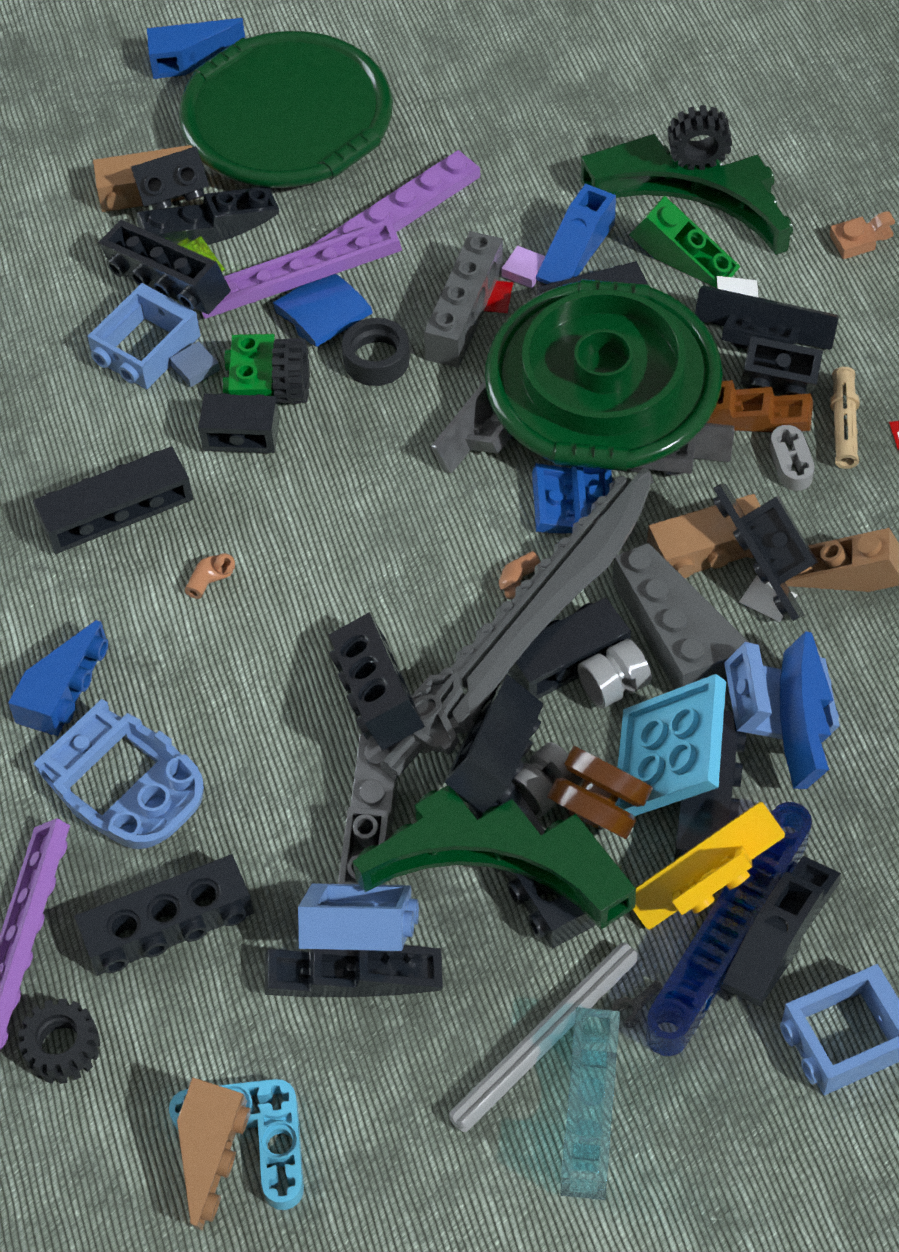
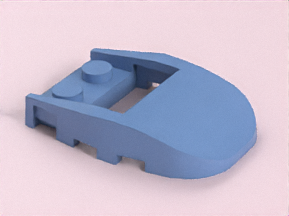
(152, 806)

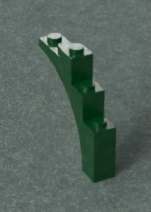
(735, 188)
(504, 839)

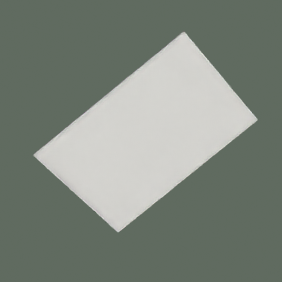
(738, 285)
(760, 598)

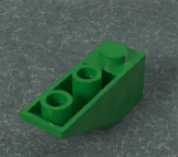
(681, 244)

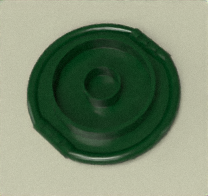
(286, 109)
(603, 375)

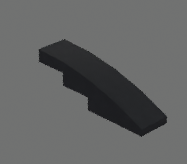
(353, 972)

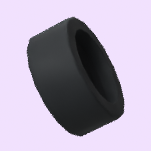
(375, 372)

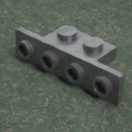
(471, 429)
(711, 443)

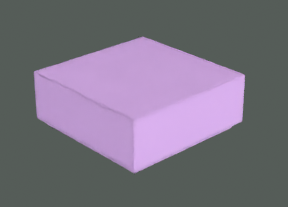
(523, 266)

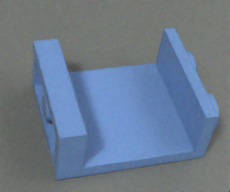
(756, 693)

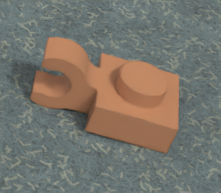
(857, 237)

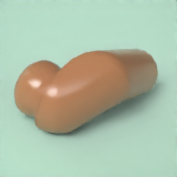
(209, 571)
(515, 571)

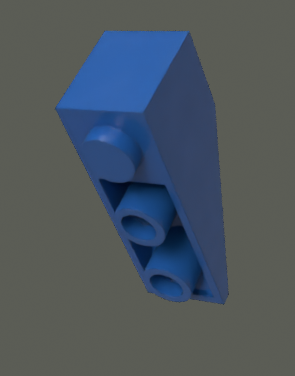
(184, 47)
(579, 234)
(52, 686)

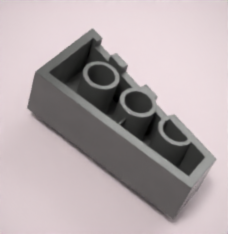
(675, 619)

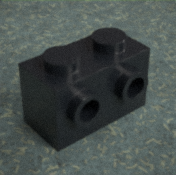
(171, 178)
(781, 366)
(239, 423)

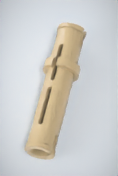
(843, 385)

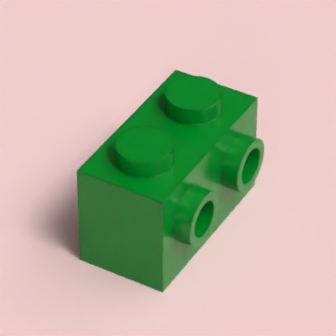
(249, 365)

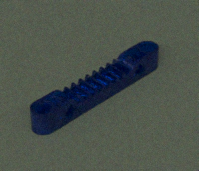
(709, 956)

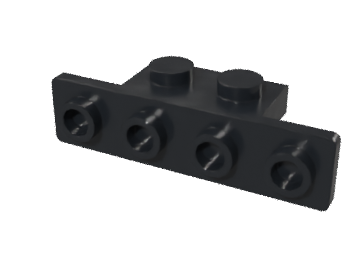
(764, 318)
(774, 544)

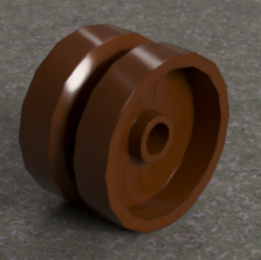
(599, 793)

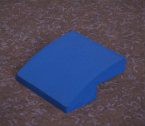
(323, 308)
(566, 495)

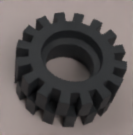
(697, 124)

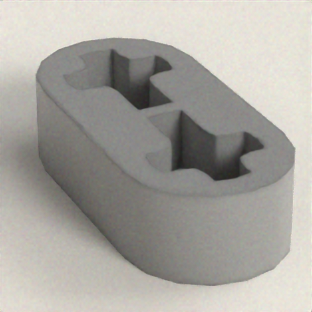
(785, 459)

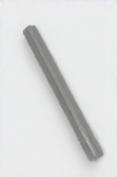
(542, 1037)

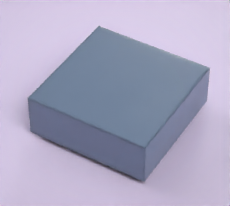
(194, 364)

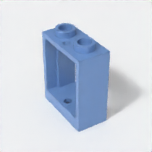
(156, 308)
(355, 919)
(815, 1063)

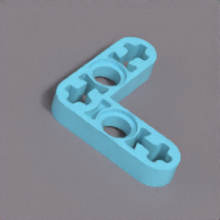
(269, 1123)

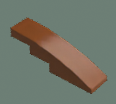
(760, 410)

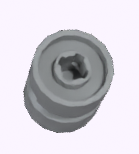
(619, 671)
(538, 777)

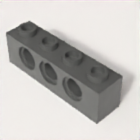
(463, 299)

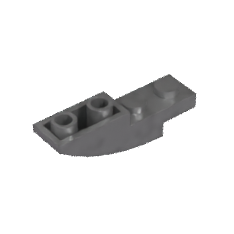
(371, 807)

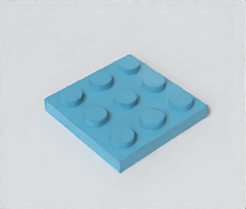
(674, 743)

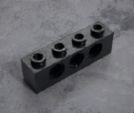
(374, 682)
(175, 896)
(554, 919)

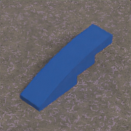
(802, 715)

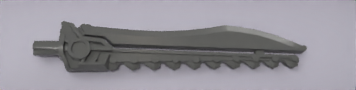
(576, 562)

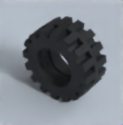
(290, 370)
(48, 1020)

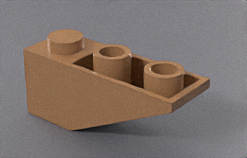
(853, 563)
(206, 1134)

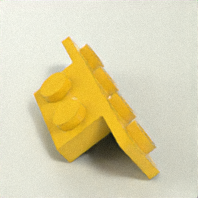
(707, 867)

